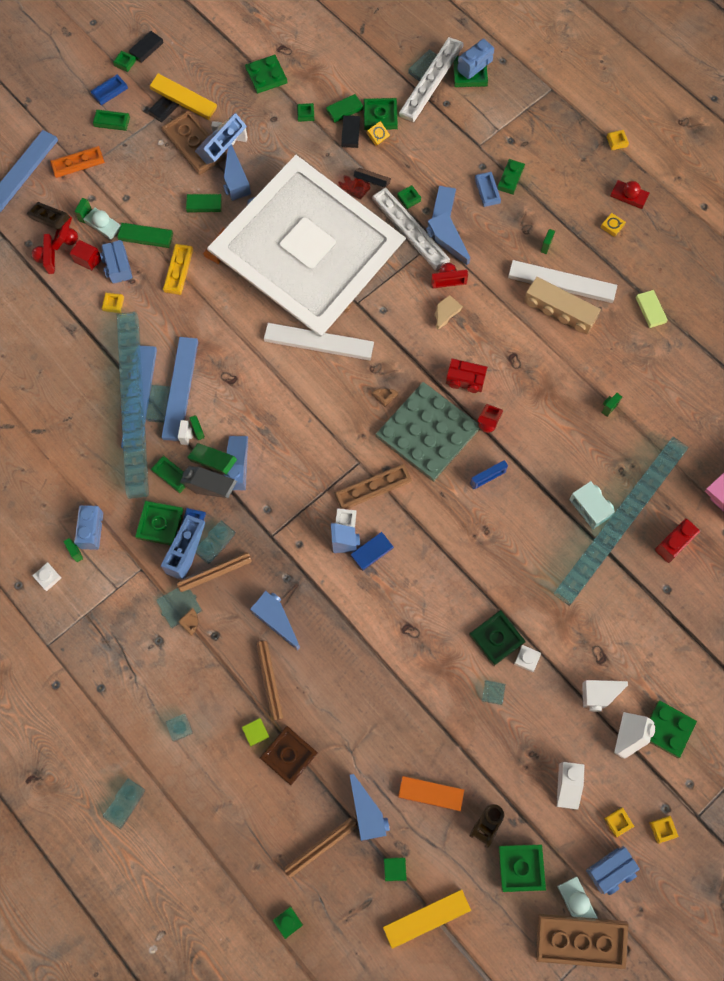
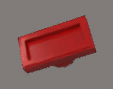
(630, 193)
(65, 235)
(45, 254)
(449, 276)
(489, 418)

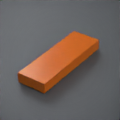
(77, 162)
(431, 793)

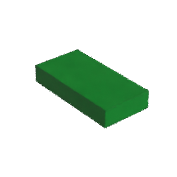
(344, 108)
(111, 120)
(204, 203)
(169, 473)

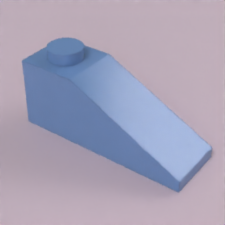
(220, 139)
(235, 179)
(446, 235)
(238, 448)
(183, 549)
(271, 613)
(369, 816)

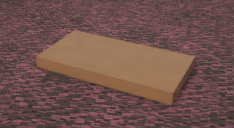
(187, 136)
(582, 941)

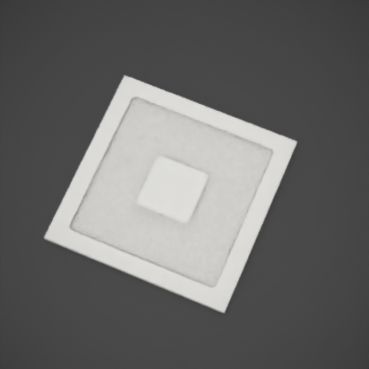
(307, 245)

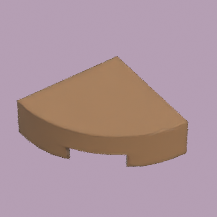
(385, 396)
(189, 621)

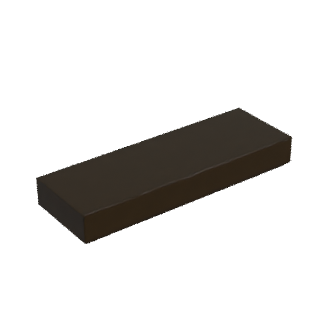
(48, 215)

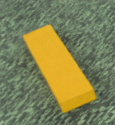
(183, 96)
(426, 918)

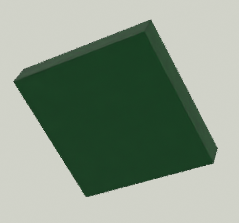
(497, 638)

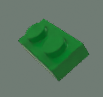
(511, 176)

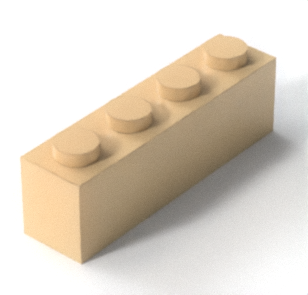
(561, 305)

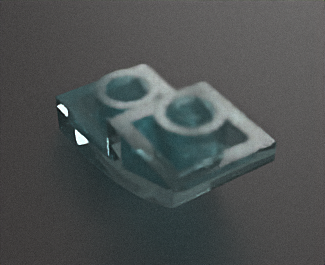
(215, 542)
(124, 803)

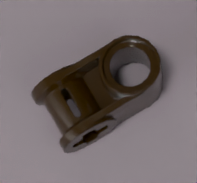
(487, 826)

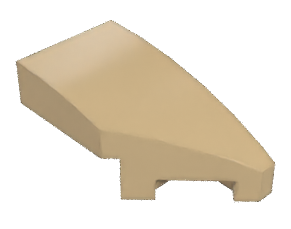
(445, 310)

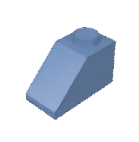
(344, 538)

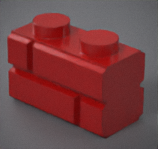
(466, 375)
(677, 540)

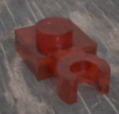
(355, 188)

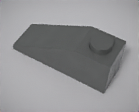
(207, 482)

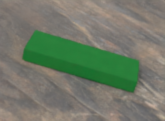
(145, 235)
(212, 458)

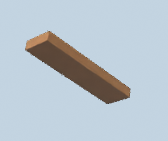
(373, 487)

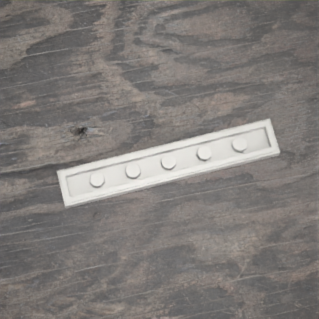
(431, 79)
(410, 229)
(569, 282)
(327, 343)

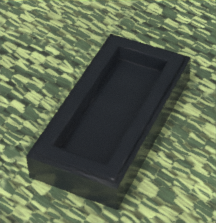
(146, 46)
(162, 108)
(350, 131)
(372, 177)

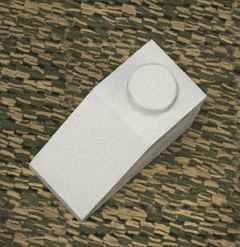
(601, 693)
(633, 734)
(570, 785)

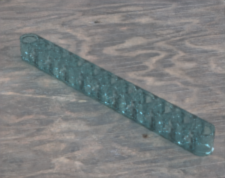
(132, 406)
(620, 521)

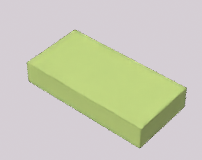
(651, 309)

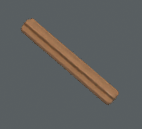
(214, 572)
(269, 680)
(320, 847)

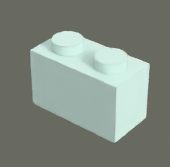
(592, 505)

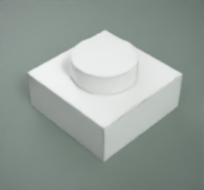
(185, 432)
(346, 517)
(47, 576)
(527, 658)

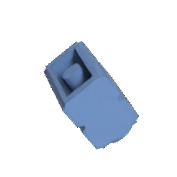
(475, 58)
(117, 262)
(89, 527)
(613, 870)

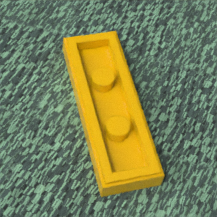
(178, 269)

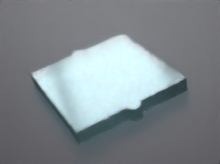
(177, 604)

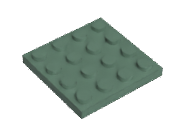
(428, 431)

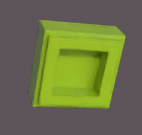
(255, 732)

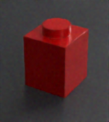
(85, 255)

